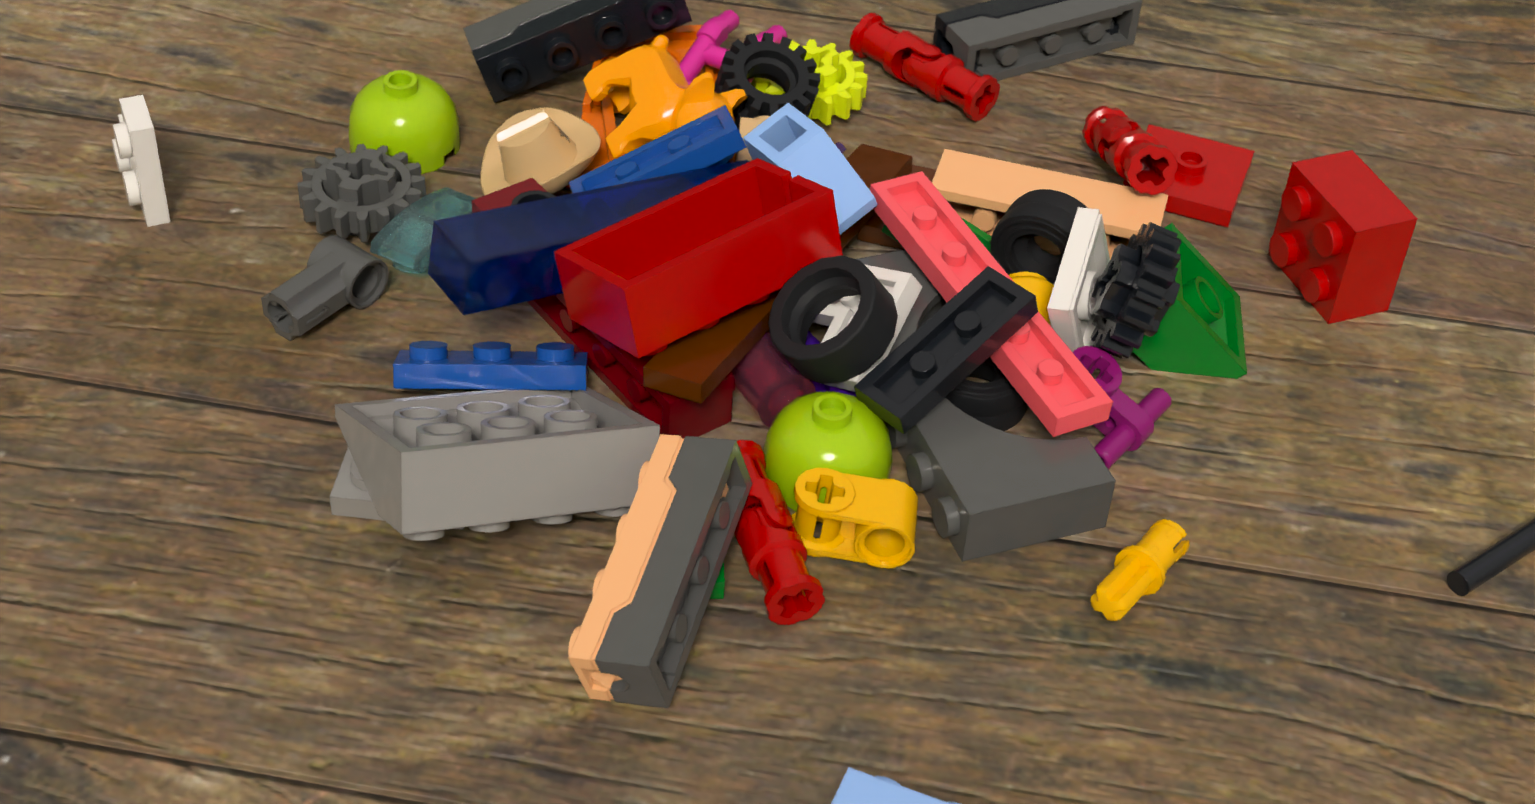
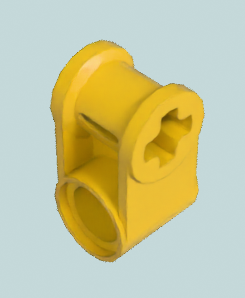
(861, 517)

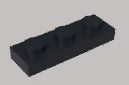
(946, 349)

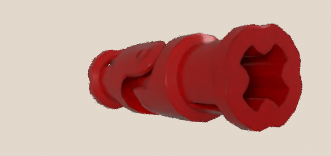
(924, 66)
(1130, 150)
(774, 547)

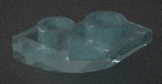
(409, 234)

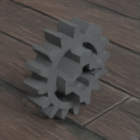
(359, 190)

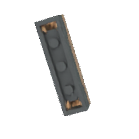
(661, 571)

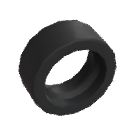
(857, 344)

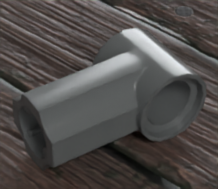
(334, 277)

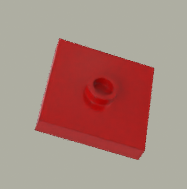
(1206, 178)

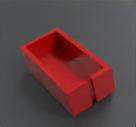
(697, 256)

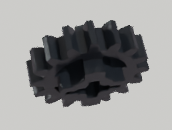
(1136, 290)

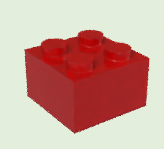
(1341, 236)

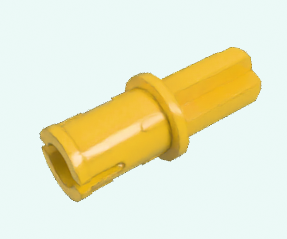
(1140, 569)

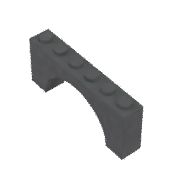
(991, 485)

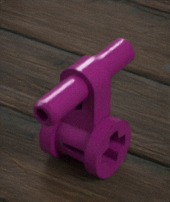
(1128, 422)

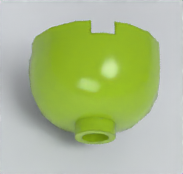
(408, 117)
(826, 433)

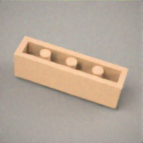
(986, 187)

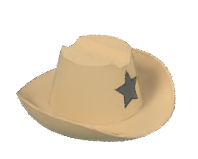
(540, 145)

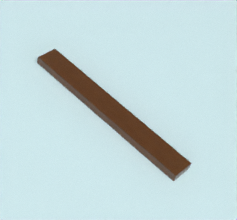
(703, 358)

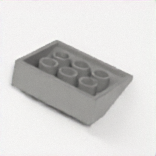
(496, 457)

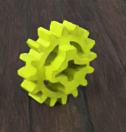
(840, 85)

